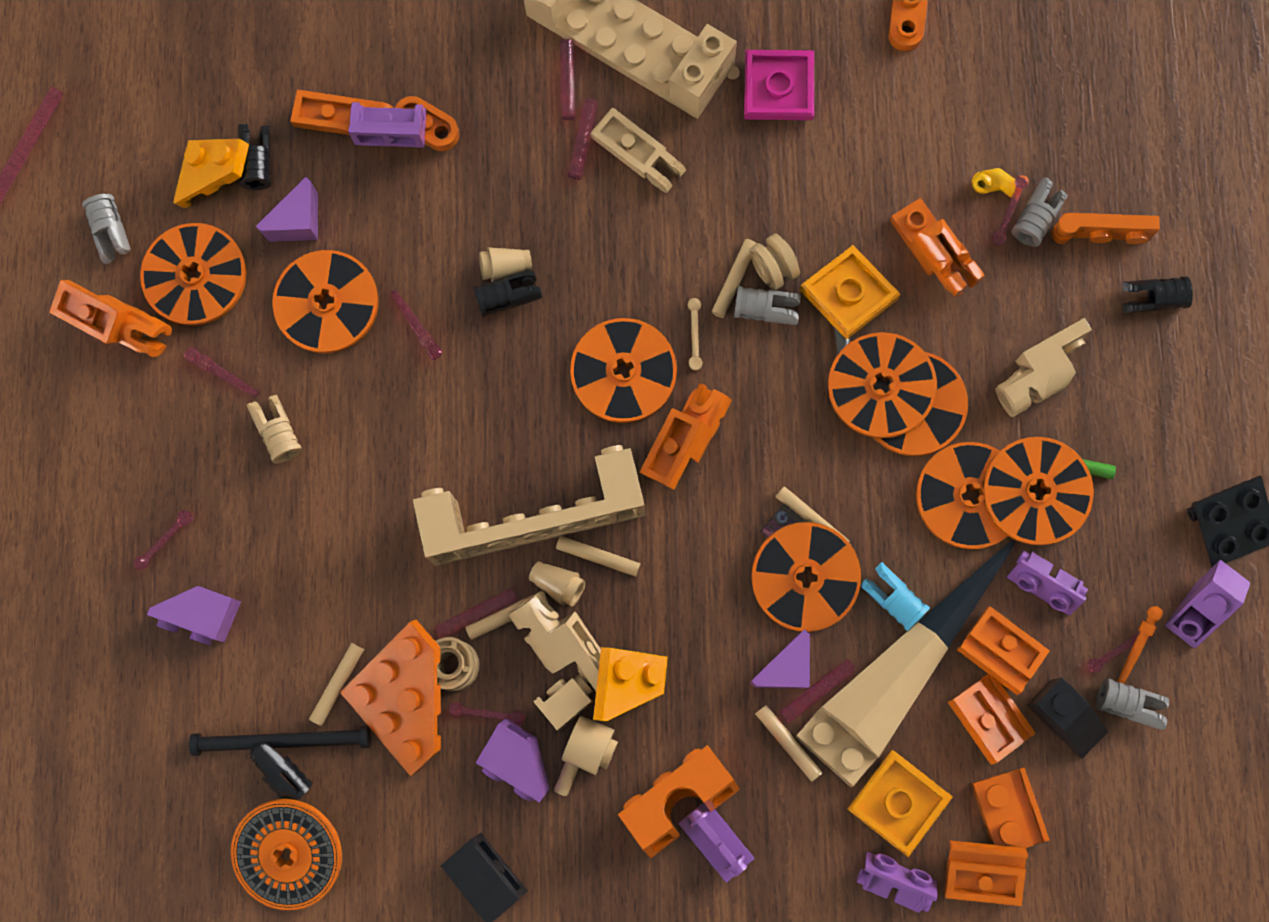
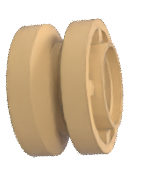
(775, 261)
(467, 667)

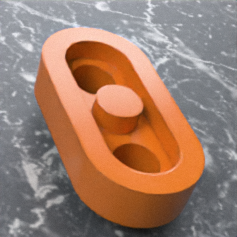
(907, 14)
(435, 122)

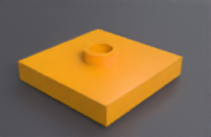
(849, 292)
(899, 803)

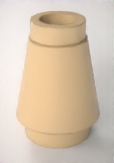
(503, 262)
(558, 583)

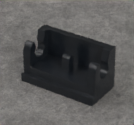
(484, 878)

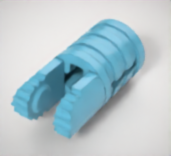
(901, 603)

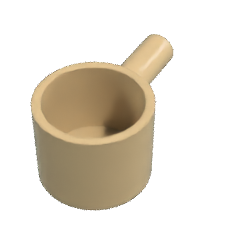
(587, 749)

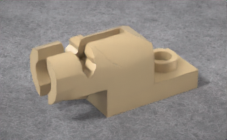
(1042, 370)
(558, 641)

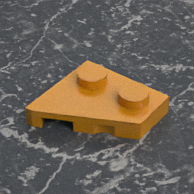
(208, 167)
(627, 681)

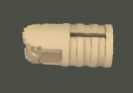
(276, 433)

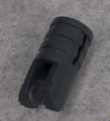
(256, 167)
(507, 293)
(1161, 294)
(273, 764)

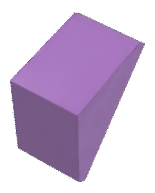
(294, 216)
(789, 668)

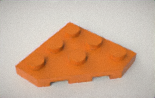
(401, 697)

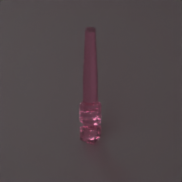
(424, 337)
(207, 364)

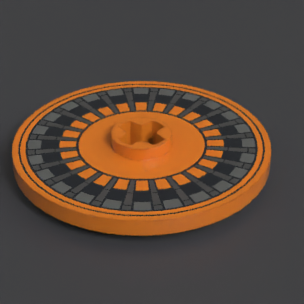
(313, 859)

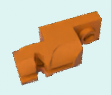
(937, 248)
(108, 318)
(685, 436)

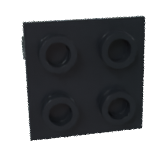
(1233, 520)

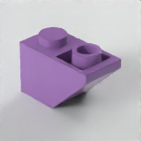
(1208, 604)
(199, 611)
(517, 759)

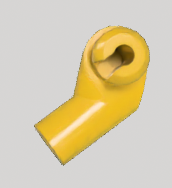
(993, 180)

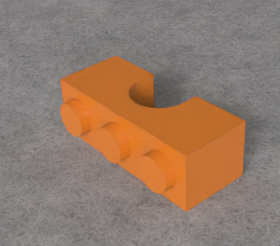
(650, 814)

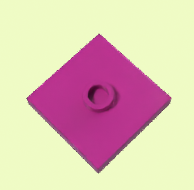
(779, 85)

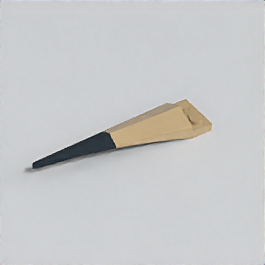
(866, 712)

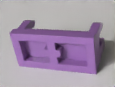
(387, 126)

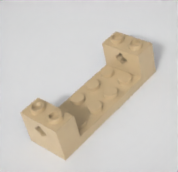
(644, 46)
(447, 542)

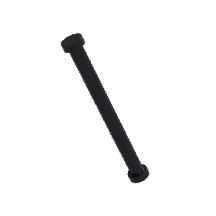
(201, 744)

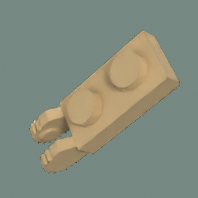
(635, 148)

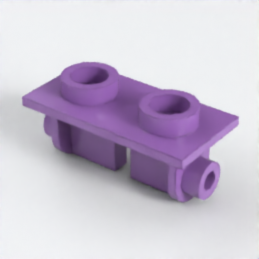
(1061, 592)
(716, 842)
(914, 886)

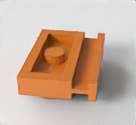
(1003, 650)
(991, 718)
(1010, 809)
(985, 873)

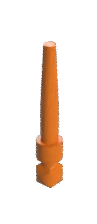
(1146, 629)

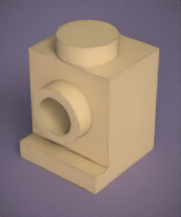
(565, 701)

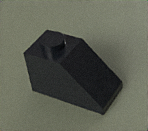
(1068, 716)

